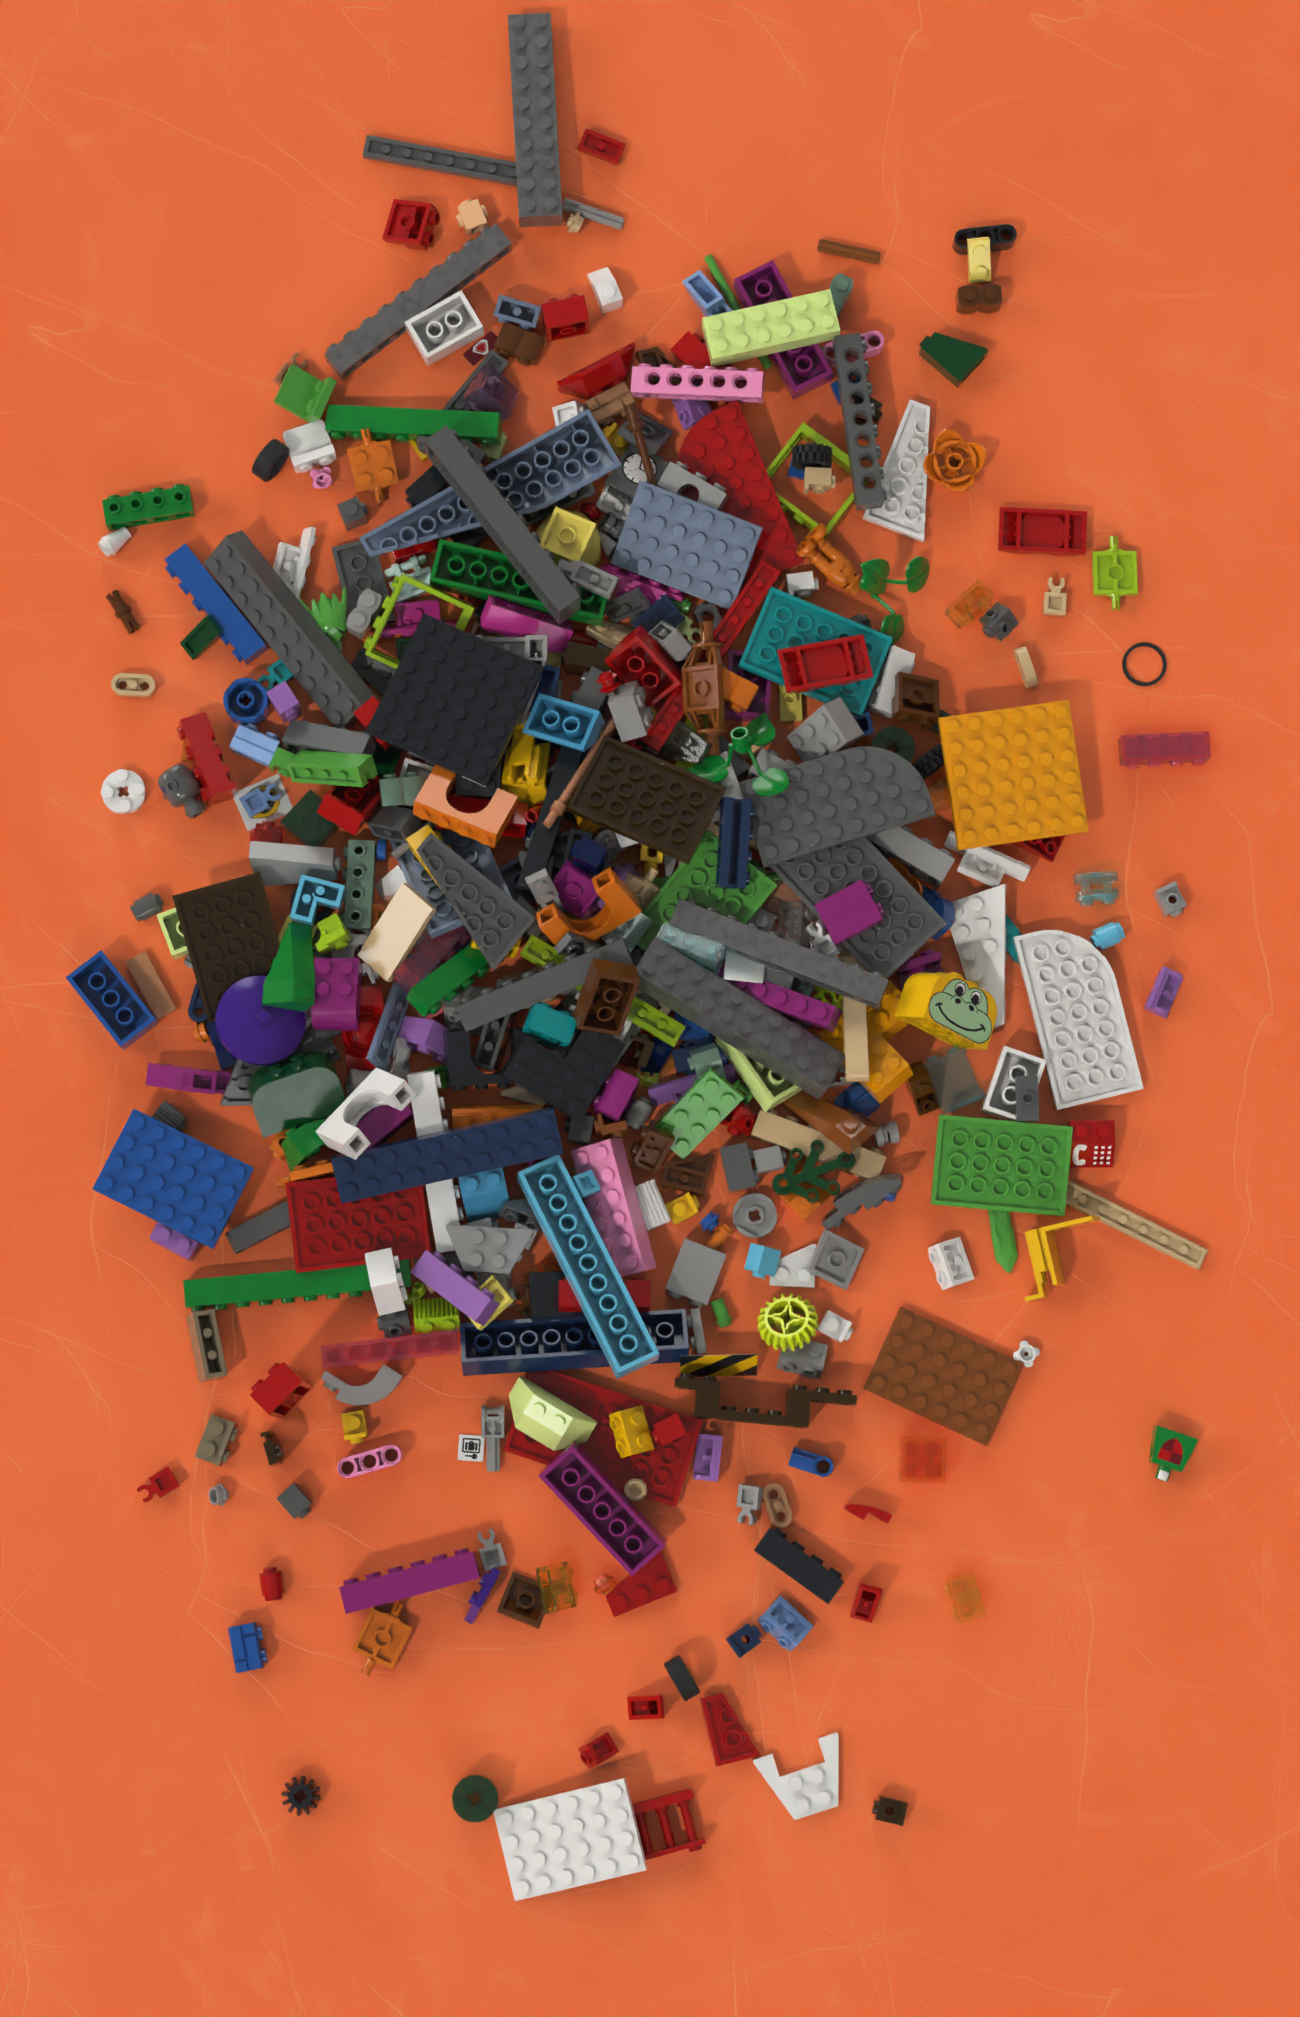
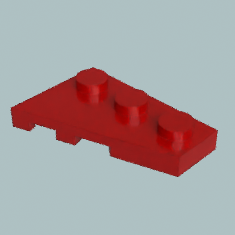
(645, 1586)

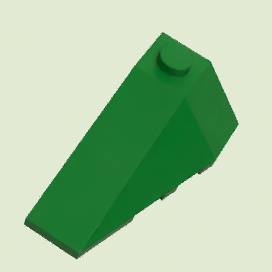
(292, 975)
(303, 1143)

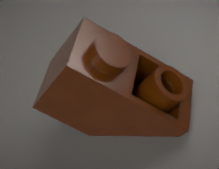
(922, 1089)

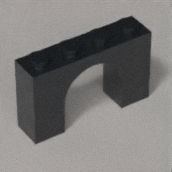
(431, 484)
(459, 1065)

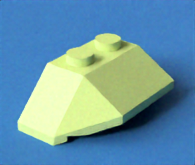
(547, 1417)

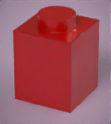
(668, 1430)

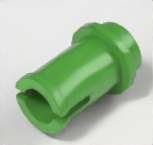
(683, 606)
(721, 1313)

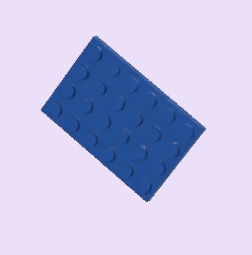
(173, 1178)

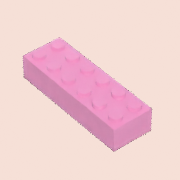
(616, 1206)

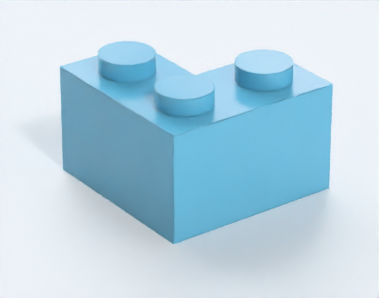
(311, 894)

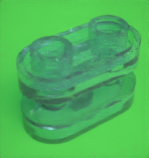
(1106, 895)

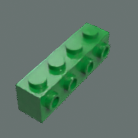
(148, 507)

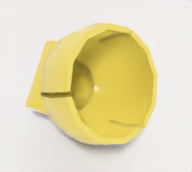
(570, 537)

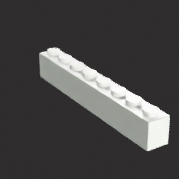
(428, 1120)

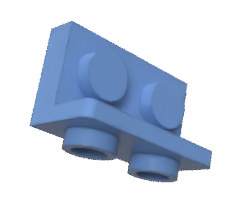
(785, 1624)

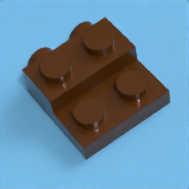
(916, 700)

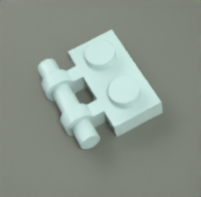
(409, 591)

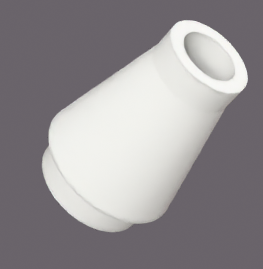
(114, 541)

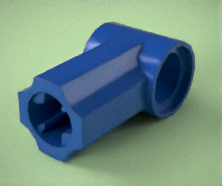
(808, 1461)

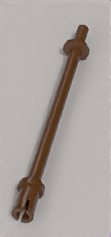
(636, 426)

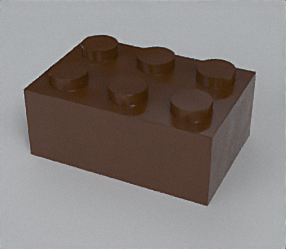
(606, 996)

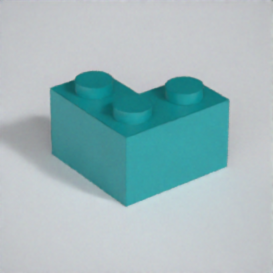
(550, 1026)

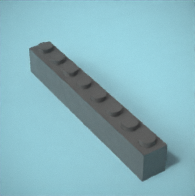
(538, 986)

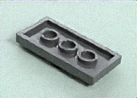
(358, 573)

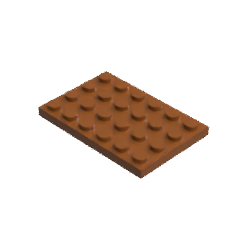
(943, 1376)

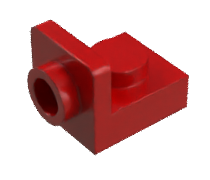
(598, 1750)

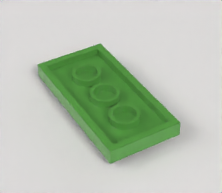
(699, 1111)

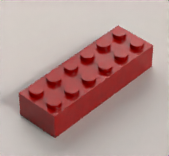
(280, 1389)

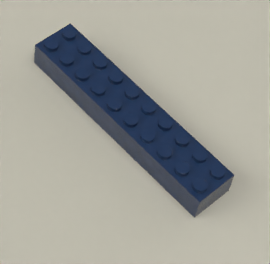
(448, 1154)
(559, 1343)

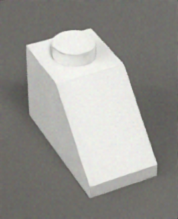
(605, 290)

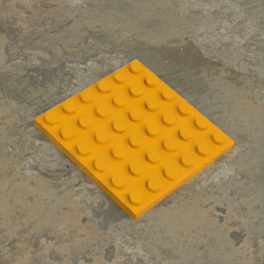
(1013, 775)

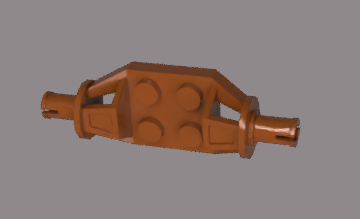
(704, 687)

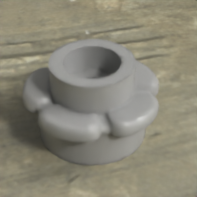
(218, 1495)

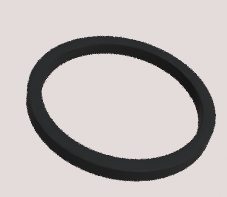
(1135, 681)

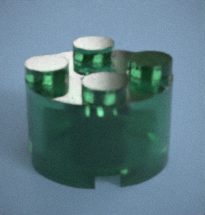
(895, 738)
(463, 1803)

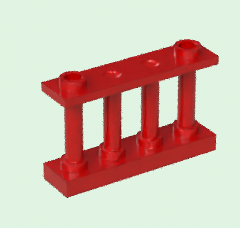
(660, 1805)

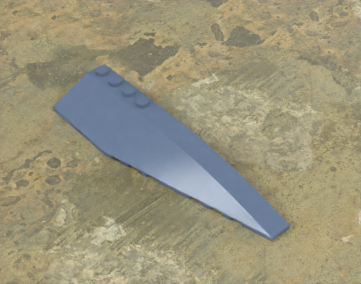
(528, 476)

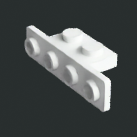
(292, 561)
(987, 864)

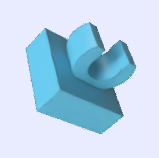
(586, 1184)

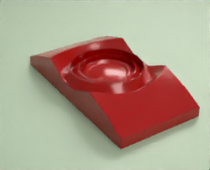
(1042, 531)
(825, 664)
(357, 1043)

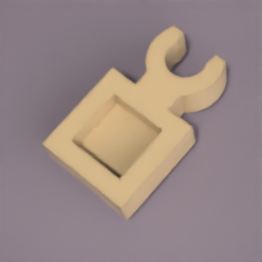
(1055, 601)

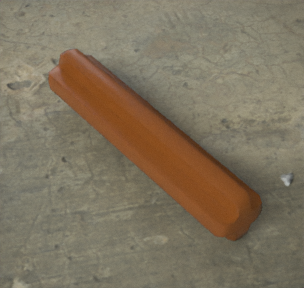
(849, 251)

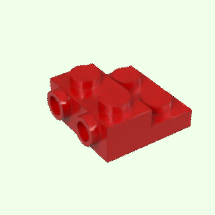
(411, 224)

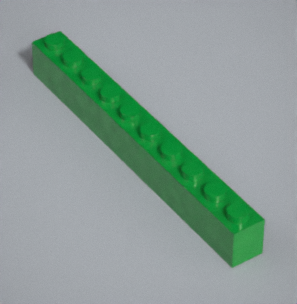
(281, 1286)

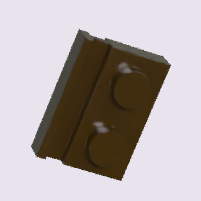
(273, 1451)

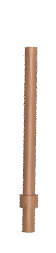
(559, 805)

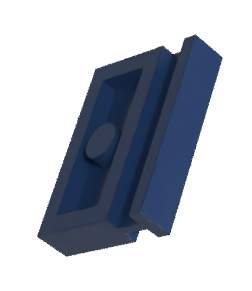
(661, 610)

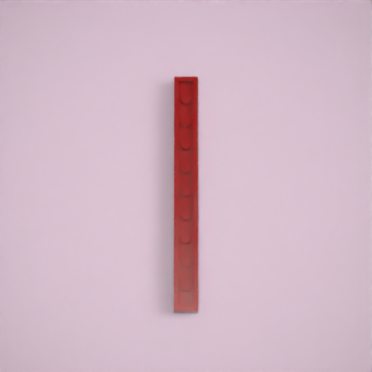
(725, 633)

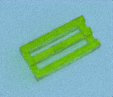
(646, 1080)

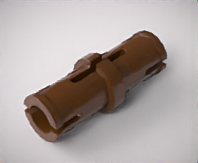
(123, 612)

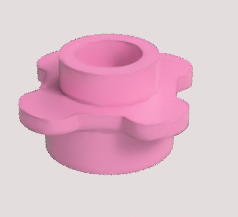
(325, 481)

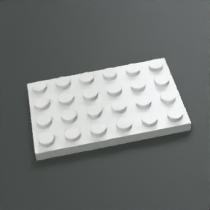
(570, 1839)

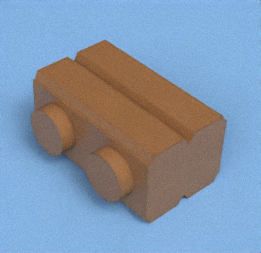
(609, 404)

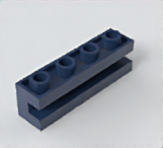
(734, 843)

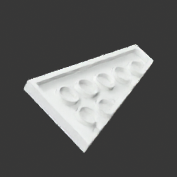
(905, 476)
(981, 942)

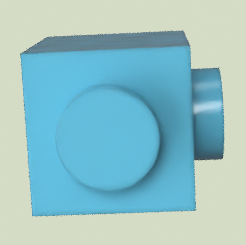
(762, 1260)

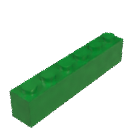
(448, 980)

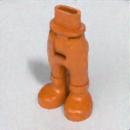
(839, 569)

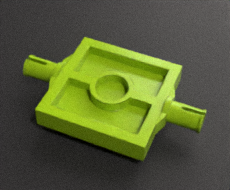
(1114, 573)

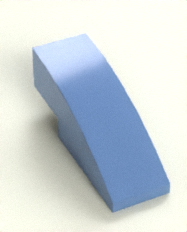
(705, 294)

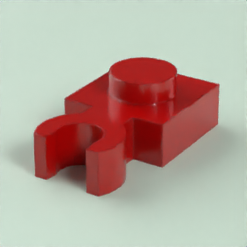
(162, 1484)

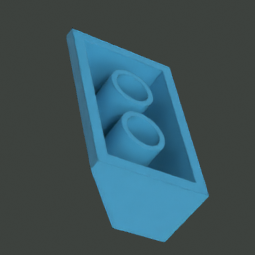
(564, 723)

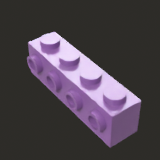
(454, 1287)

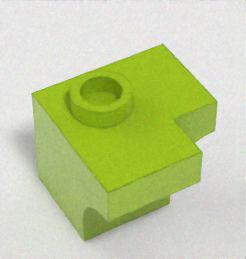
(333, 934)

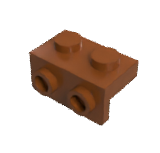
(612, 1130)

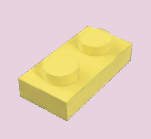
(979, 260)

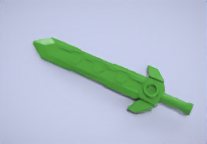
(1003, 1238)

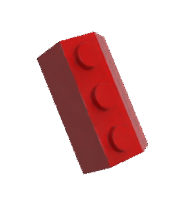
(644, 660)

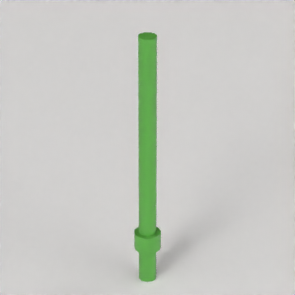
(730, 297)

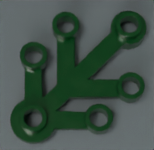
(810, 1173)

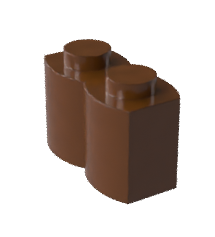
(983, 299)
(519, 344)

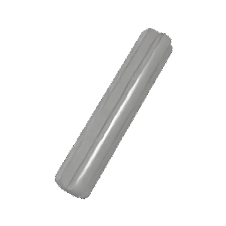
(593, 213)

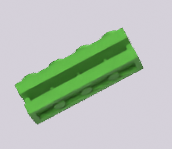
(332, 768)

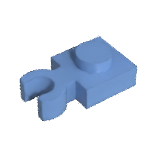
(256, 802)

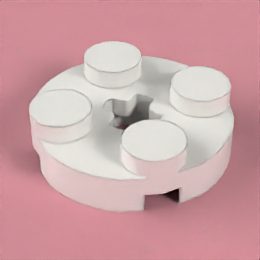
(122, 779)

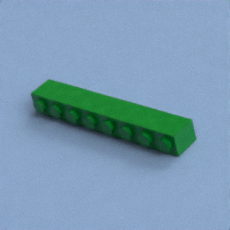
(409, 423)

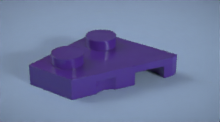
(478, 1599)

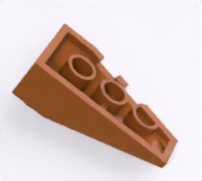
(838, 1123)

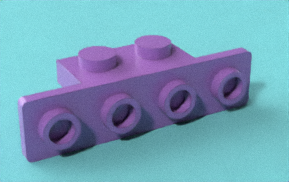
(676, 1088)

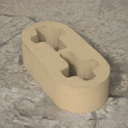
(1025, 667)

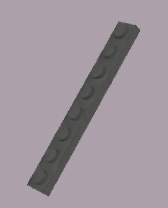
(440, 160)

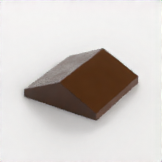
(522, 1601)

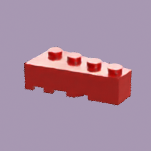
(206, 759)

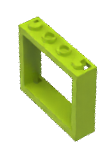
(838, 456)
(389, 603)

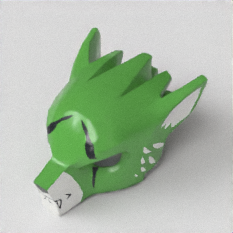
(331, 617)

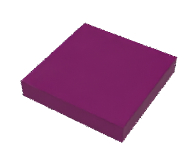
(574, 888)

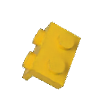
(631, 1431)

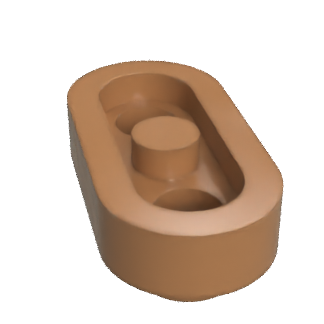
(777, 1505)

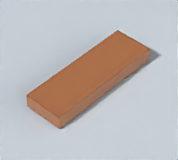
(151, 985)

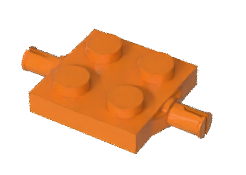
(372, 465)
(302, 1173)
(382, 1638)

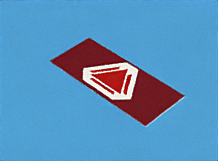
(481, 348)

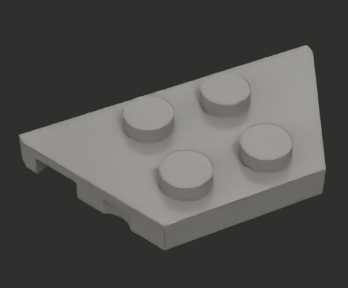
(488, 1247)

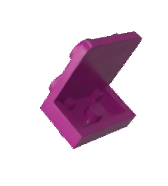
(927, 963)

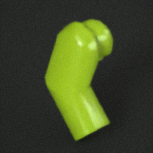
(417, 1292)

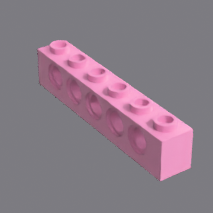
(707, 391)

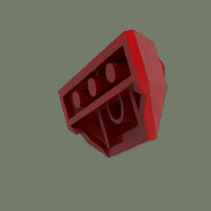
(599, 375)

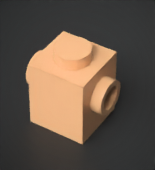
(472, 216)

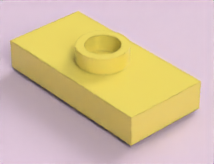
(790, 706)

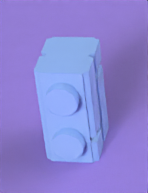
(254, 744)

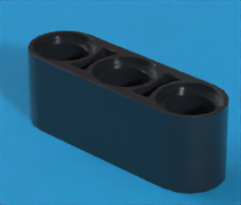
(993, 232)

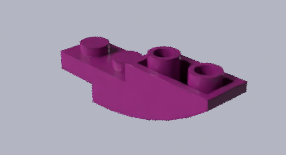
(187, 1078)

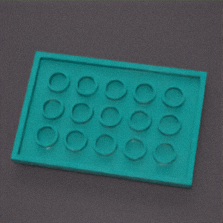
(795, 622)

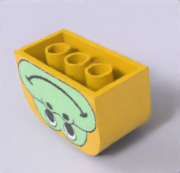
(948, 1009)

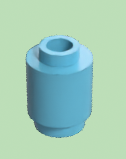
(1107, 935)

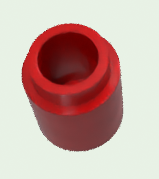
(271, 1584)

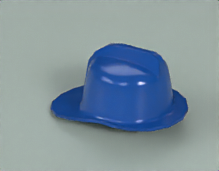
(858, 1099)

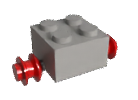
(627, 708)

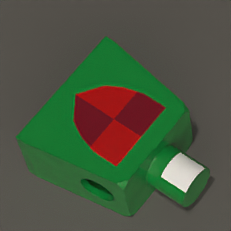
(1170, 1451)

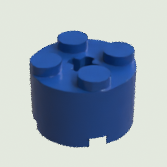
(235, 696)

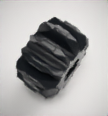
(306, 1801)

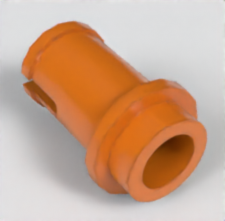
(719, 1236)

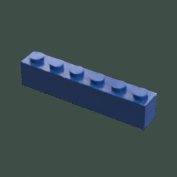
(213, 600)

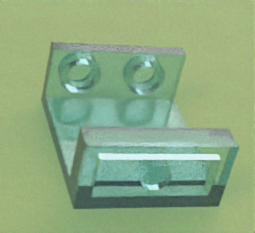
(953, 1080)

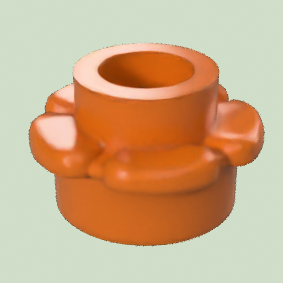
(201, 1032)

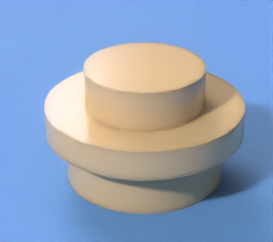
(574, 222)
(635, 1489)

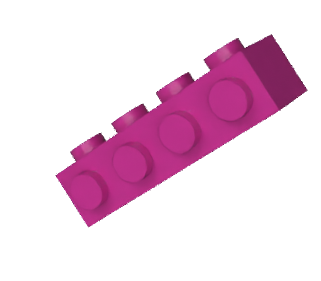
(519, 621)

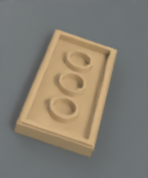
(396, 931)

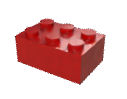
(350, 805)

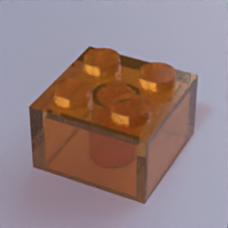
(922, 1459)

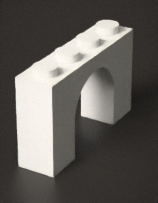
(377, 1089)

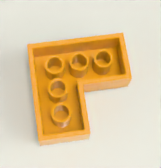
(886, 1065)

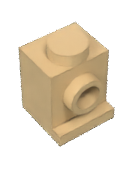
(818, 480)

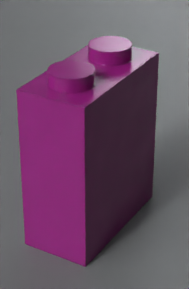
(850, 912)

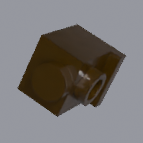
(898, 1814)

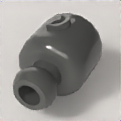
(181, 789)

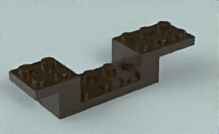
(796, 1407)

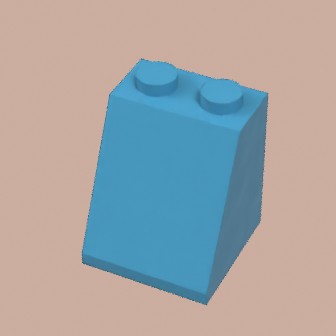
(484, 1194)

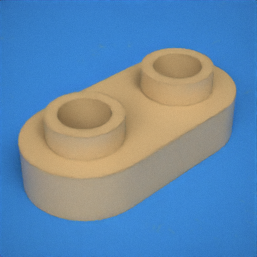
(134, 685)

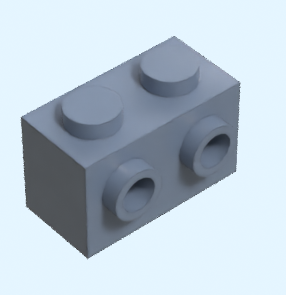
(517, 311)

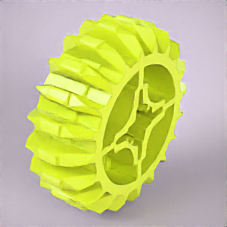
(796, 1331)

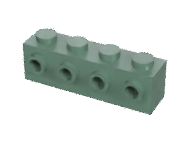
(359, 884)

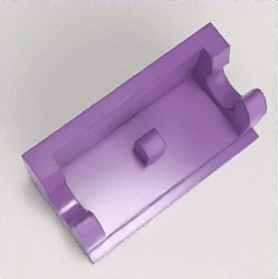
(1163, 992)
(707, 1457)

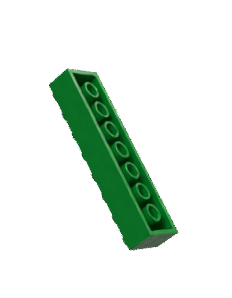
(485, 572)

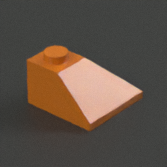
(800, 1205)

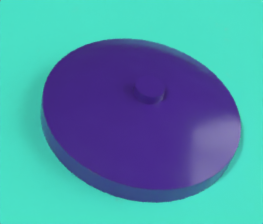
(253, 1030)

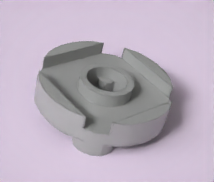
(766, 1211)

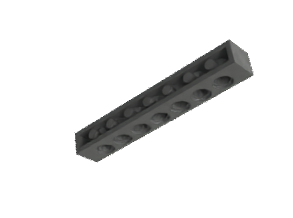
(853, 345)

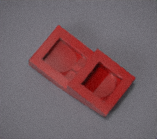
(862, 1510)

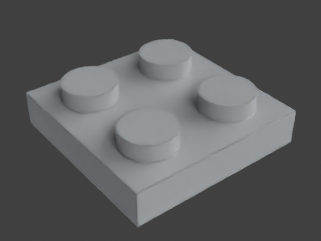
(835, 1259)

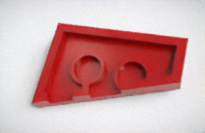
(726, 1735)

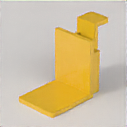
(526, 768)
(1045, 1254)

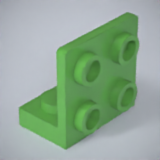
(304, 394)

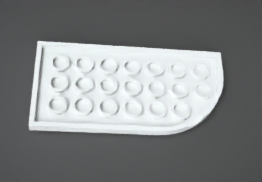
(1077, 1018)

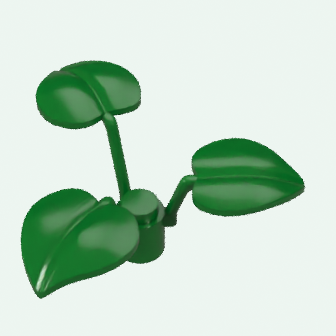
(874, 582)
(759, 733)

